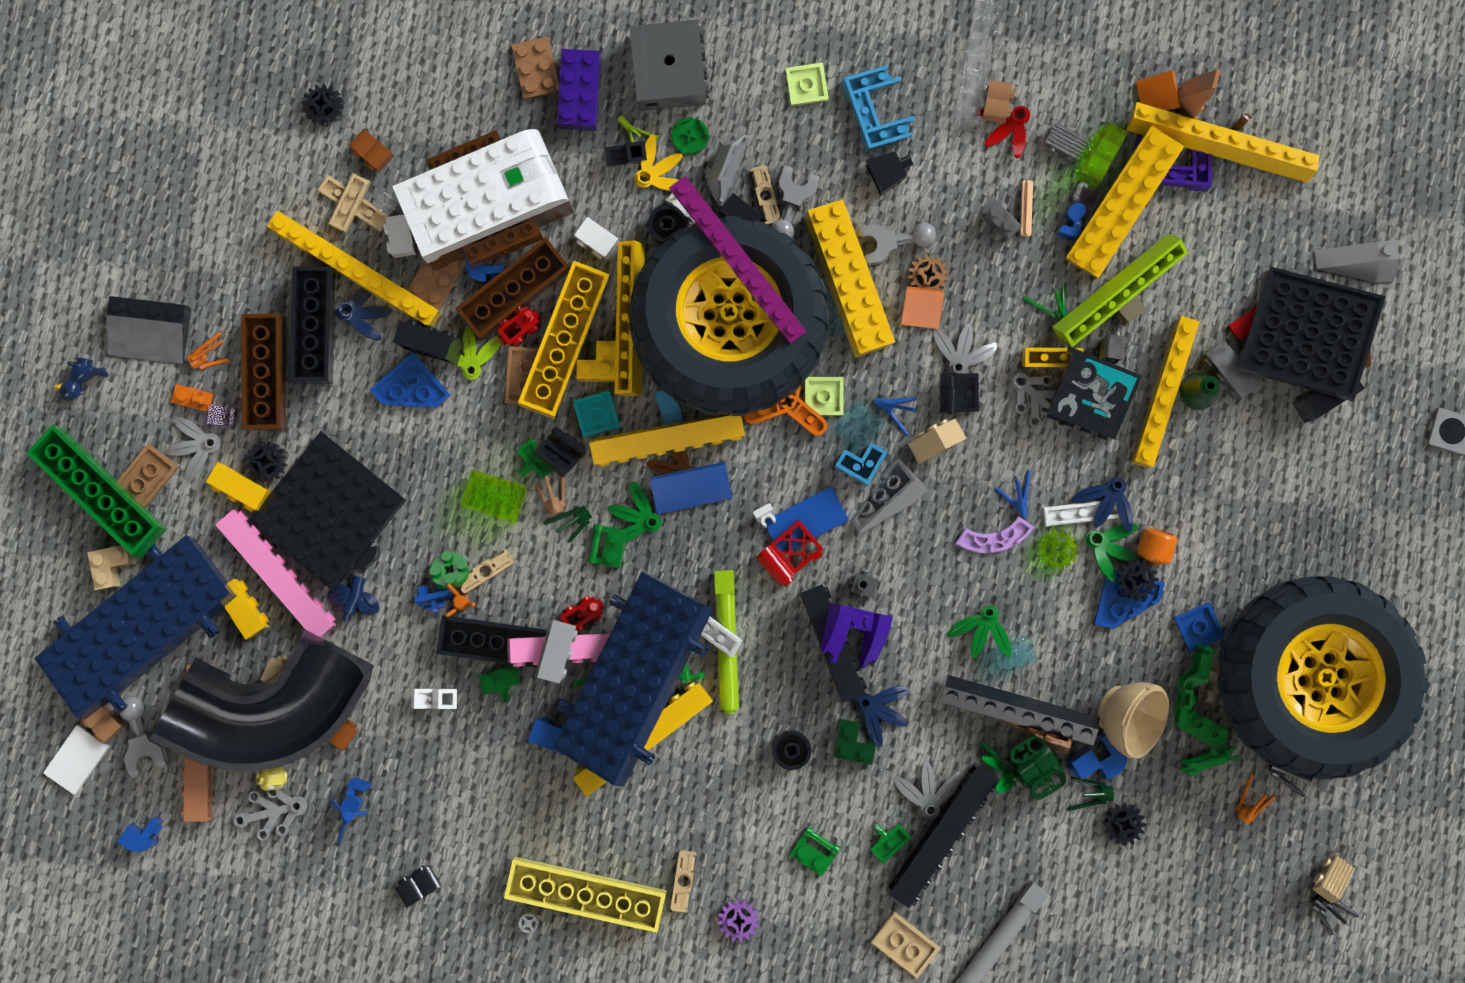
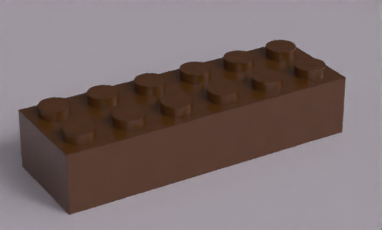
(513, 288)
(263, 372)

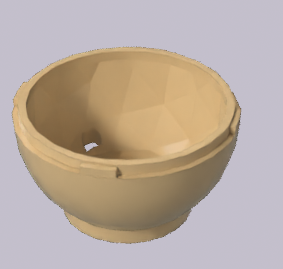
(1134, 717)

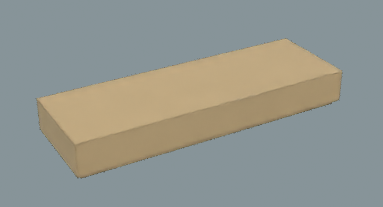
(349, 203)

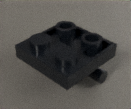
(959, 392)
(560, 452)

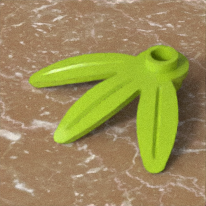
(470, 358)

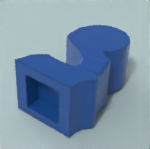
(1074, 216)
(354, 802)

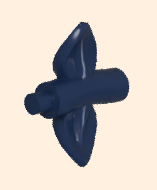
(354, 598)

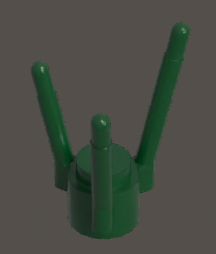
(581, 516)
(1102, 794)

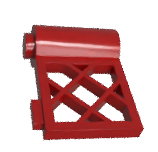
(776, 563)

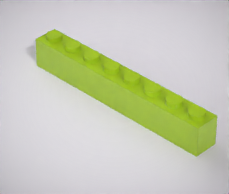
(1120, 290)

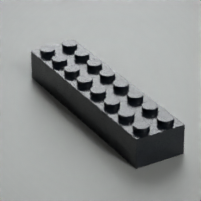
(941, 835)

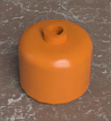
(1156, 546)

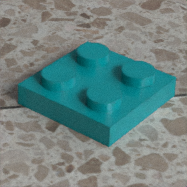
(596, 414)

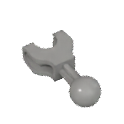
(793, 199)
(888, 242)
(140, 744)

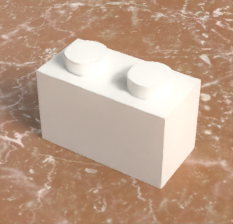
(400, 237)
(596, 238)

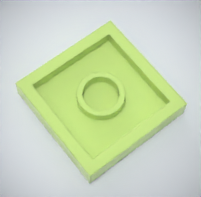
(806, 84)
(825, 395)

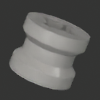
(526, 924)

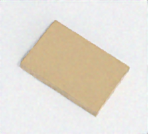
(905, 944)

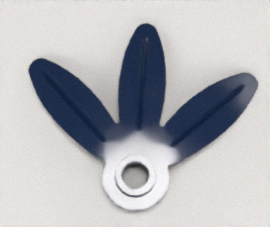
(355, 312)
(1106, 506)
(876, 708)

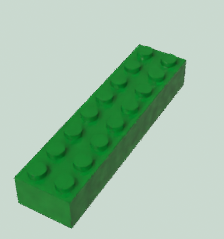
(96, 491)

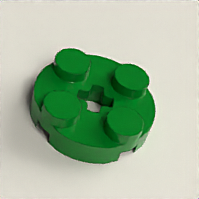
(444, 562)

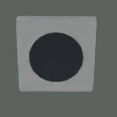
(1448, 431)

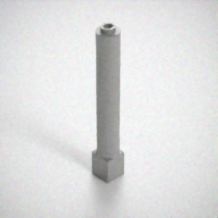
(1028, 903)

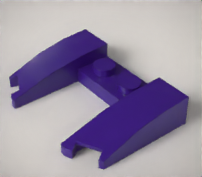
(1196, 177)
(837, 625)

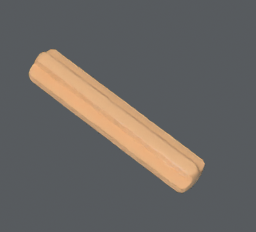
(1026, 208)

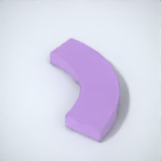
(996, 541)

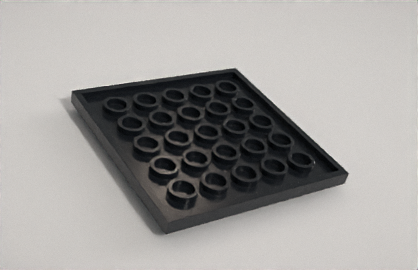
(1312, 333)
(327, 511)

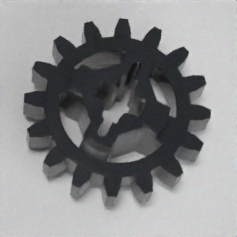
(317, 98)
(264, 469)
(1140, 573)
(1120, 830)

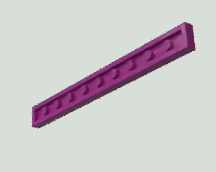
(737, 260)

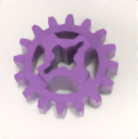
(747, 920)

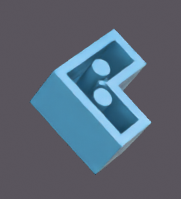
(862, 468)

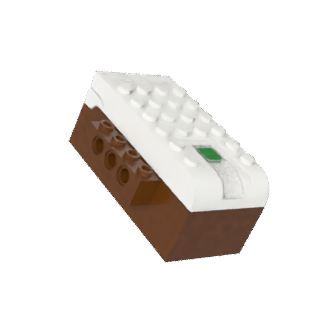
(483, 199)

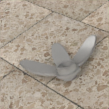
(964, 343)
(198, 445)
(929, 798)

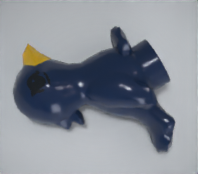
(80, 373)

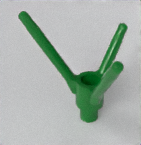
(1059, 313)

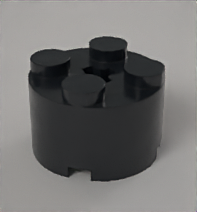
(662, 215)
(787, 739)

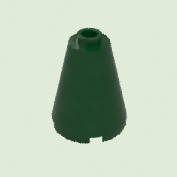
(1199, 390)

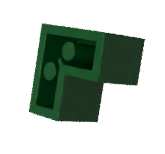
(847, 745)

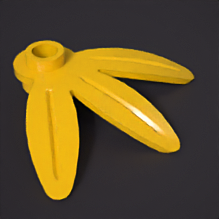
(652, 173)

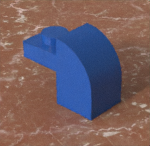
(481, 273)
(1113, 762)
(140, 840)

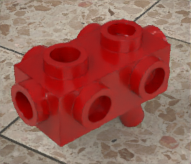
(524, 322)
(587, 611)

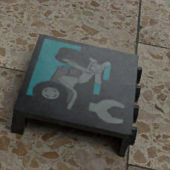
(1093, 394)

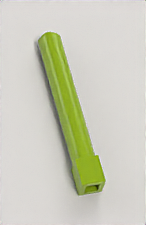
(726, 665)

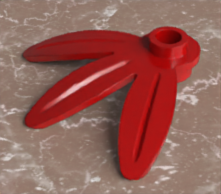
(1011, 124)

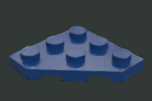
(410, 386)
(1116, 609)

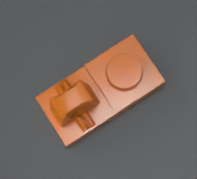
(192, 397)

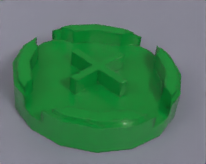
(689, 136)

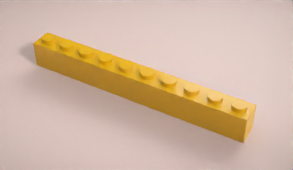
(1226, 143)
(353, 269)

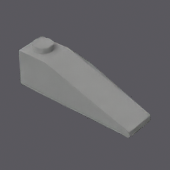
(1368, 261)
(894, 494)

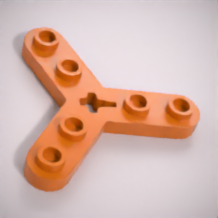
(798, 411)

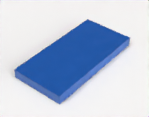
(690, 487)
(816, 513)

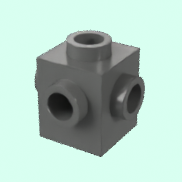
(870, 585)

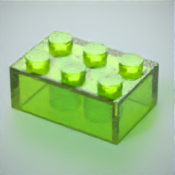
(1100, 154)
(494, 496)

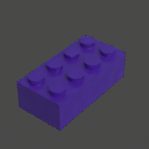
(579, 89)

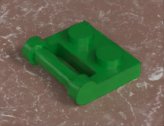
(613, 546)
(811, 856)

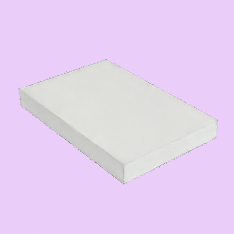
(76, 759)

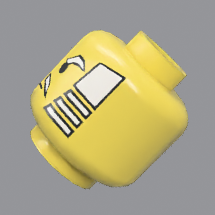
(271, 778)

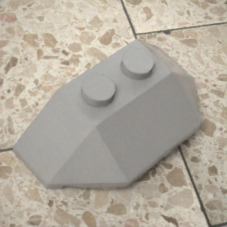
(724, 168)

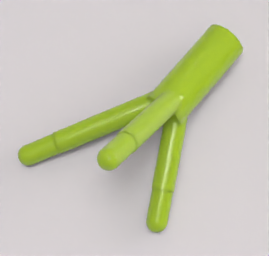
(630, 129)

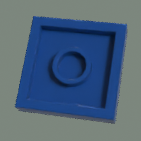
(1199, 626)

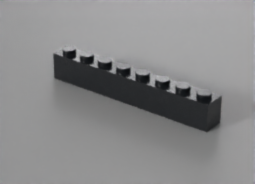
(1021, 710)

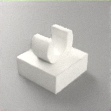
(764, 513)

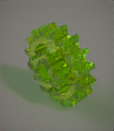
(1052, 541)

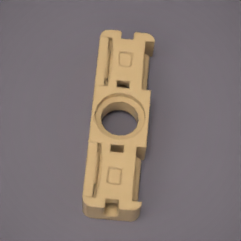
(763, 183)
(496, 565)
(680, 893)

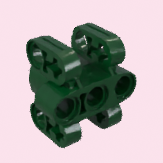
(1037, 767)

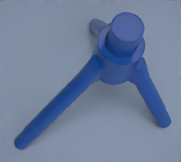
(889, 405)
(1019, 503)
(346, 817)

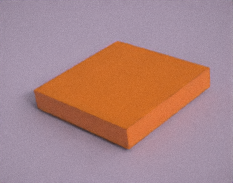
(1159, 91)
(922, 307)

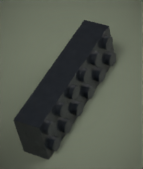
(312, 325)
(481, 638)
(845, 669)

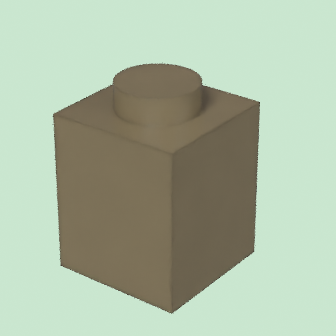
(1130, 311)

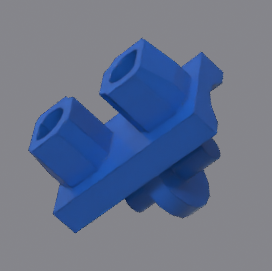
(424, 598)

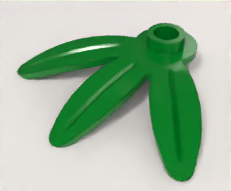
(640, 518)
(1104, 545)
(980, 636)
(1008, 778)

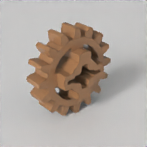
(921, 273)

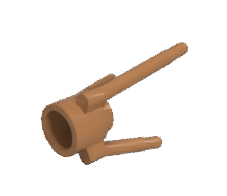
(553, 505)

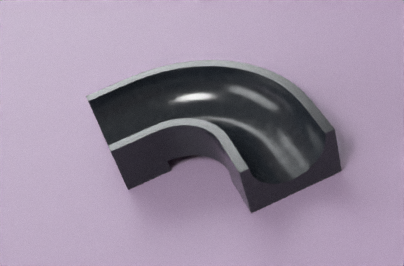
(267, 721)

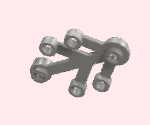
(1036, 397)
(273, 811)

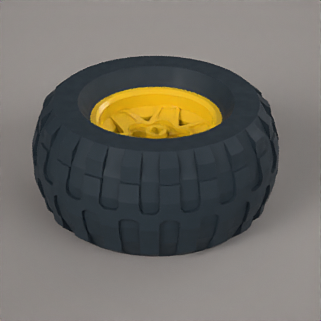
(696, 367)
(1383, 667)

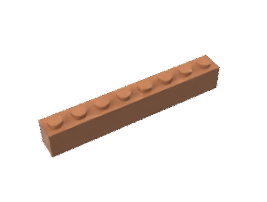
(196, 789)

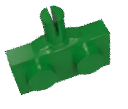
(532, 462)
(500, 681)
(889, 841)

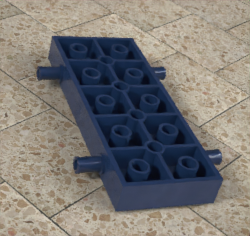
(135, 628)
(632, 679)

